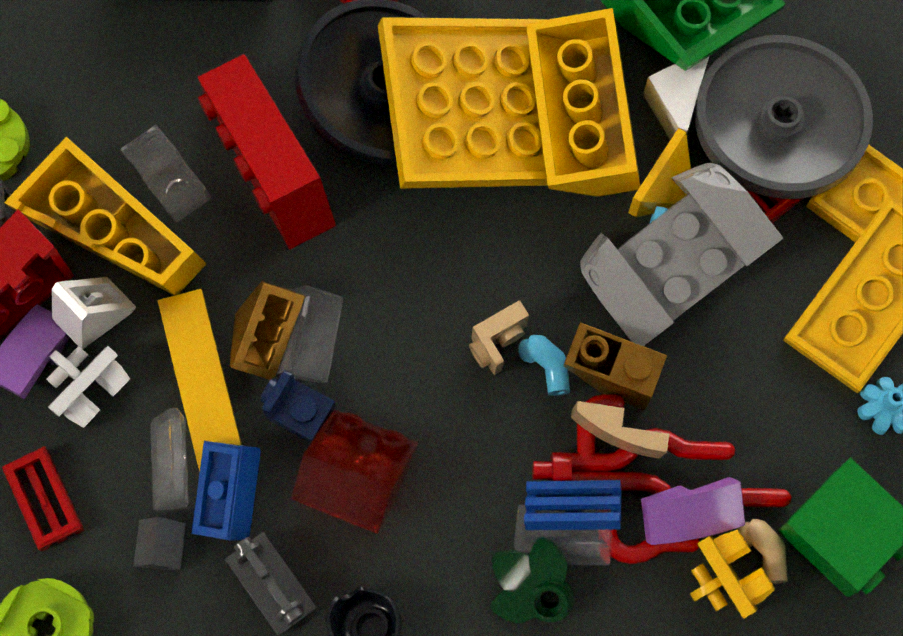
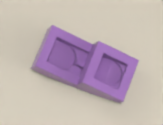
(28, 350)
(693, 514)

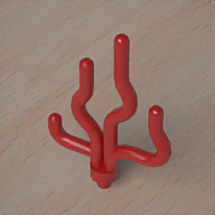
(590, 466)

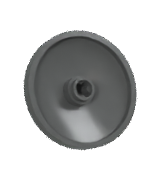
(783, 116)

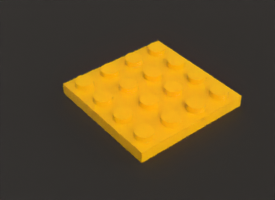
(462, 102)

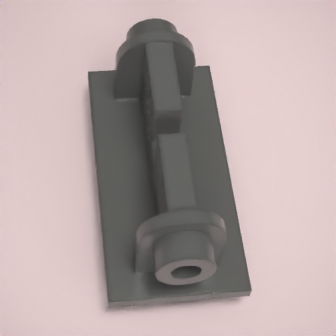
(270, 583)

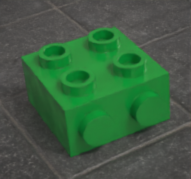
(848, 529)

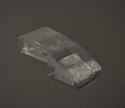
(166, 173)

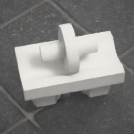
(72, 401)

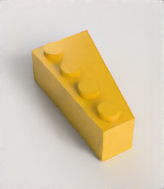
(95, 212)

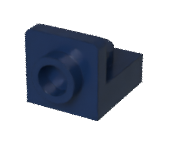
(296, 406)

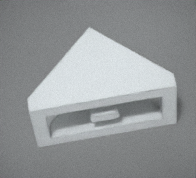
(674, 94)
(88, 308)

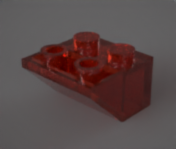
(354, 470)

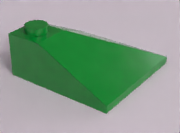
(690, 28)

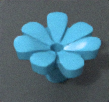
(883, 405)

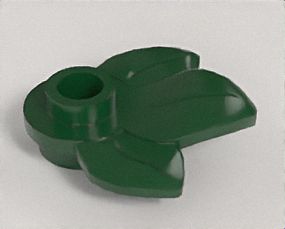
(527, 578)

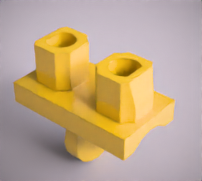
(744, 592)

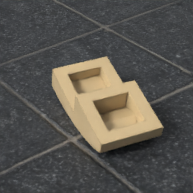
(607, 423)

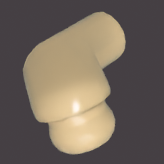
(770, 546)

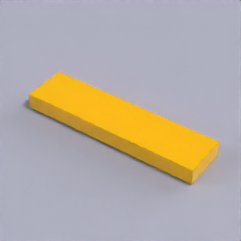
(198, 370)

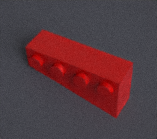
(266, 151)
(27, 270)

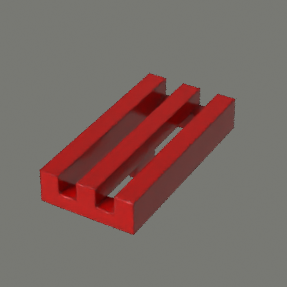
(58, 532)

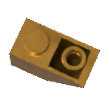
(615, 365)

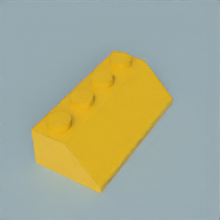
(583, 104)

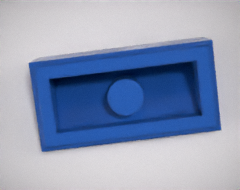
(226, 491)

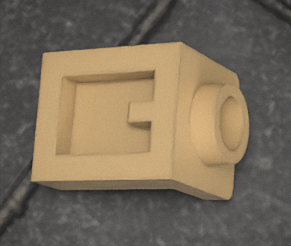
(500, 328)

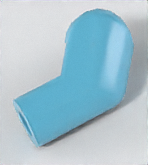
(551, 358)

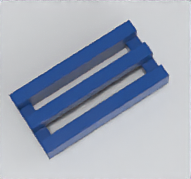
(574, 499)

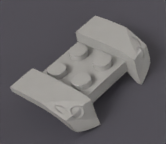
(679, 253)

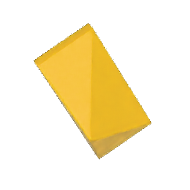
(658, 186)

